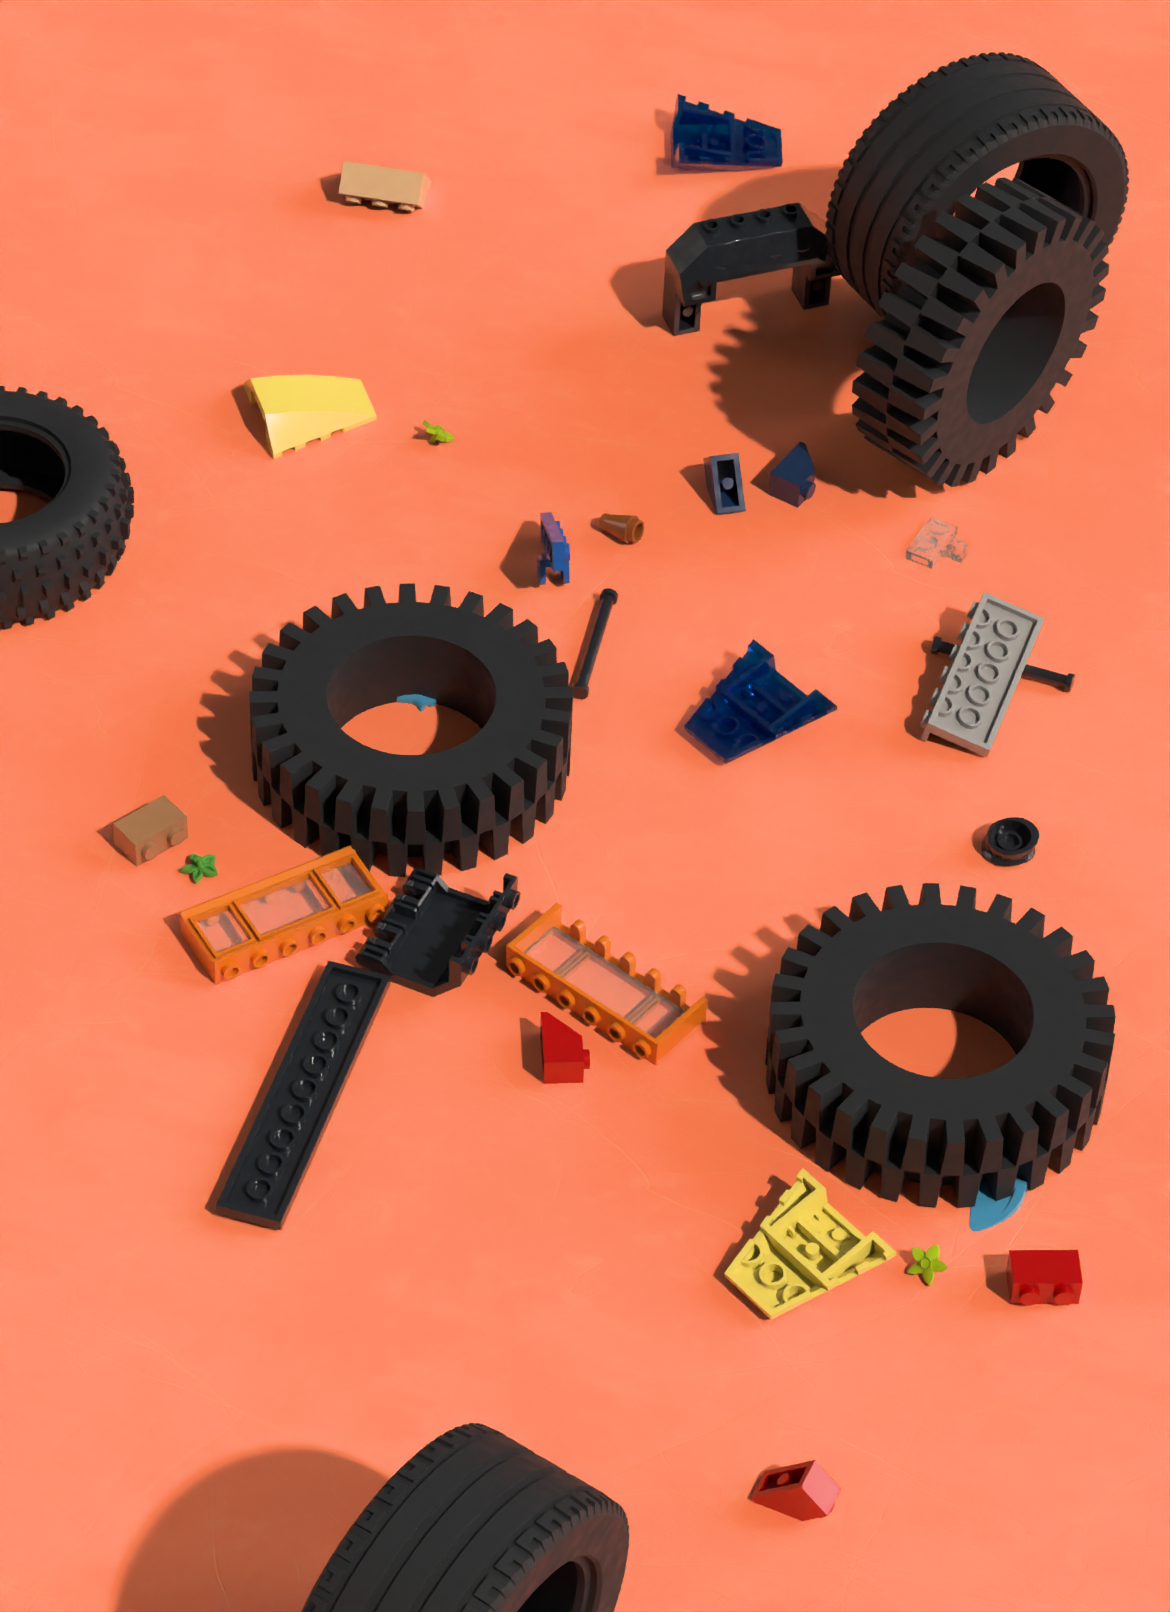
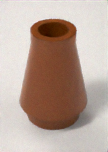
(624, 527)

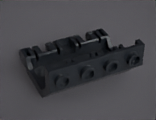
(435, 933)

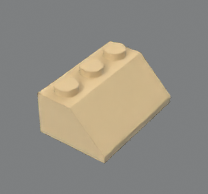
(383, 186)

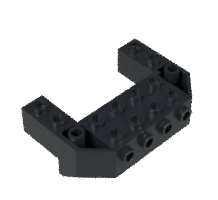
(743, 248)

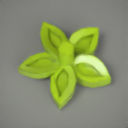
(438, 433)
(927, 1263)

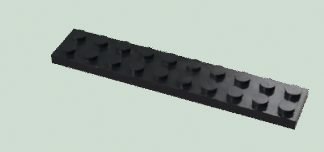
(303, 1096)

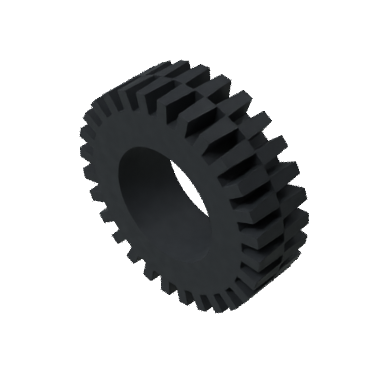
(980, 331)
(411, 802)
(923, 1125)

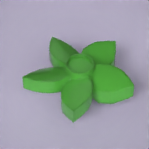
(200, 866)

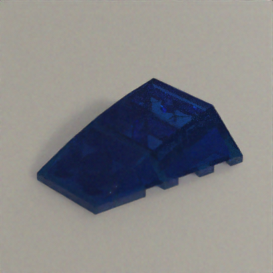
(719, 141)
(753, 708)

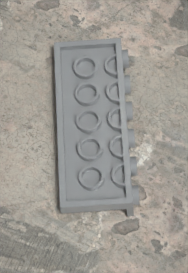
(982, 674)

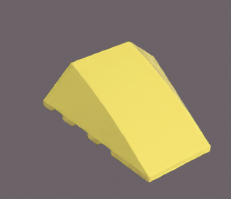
(308, 408)
(803, 1251)

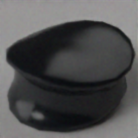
(1010, 841)

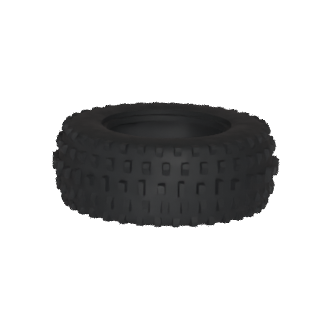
(83, 530)

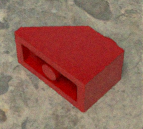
(561, 1052)
(797, 1491)

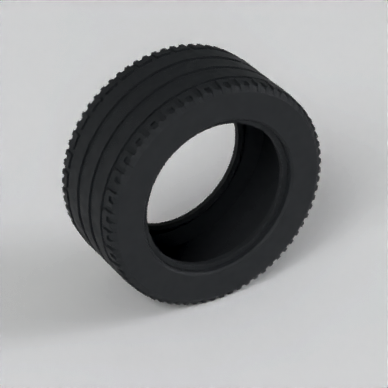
(950, 139)
(478, 1531)

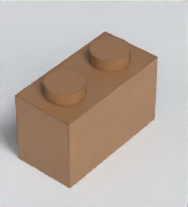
(150, 830)

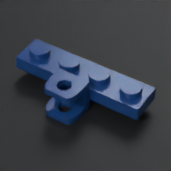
(556, 549)

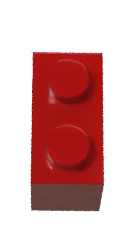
(1044, 1277)

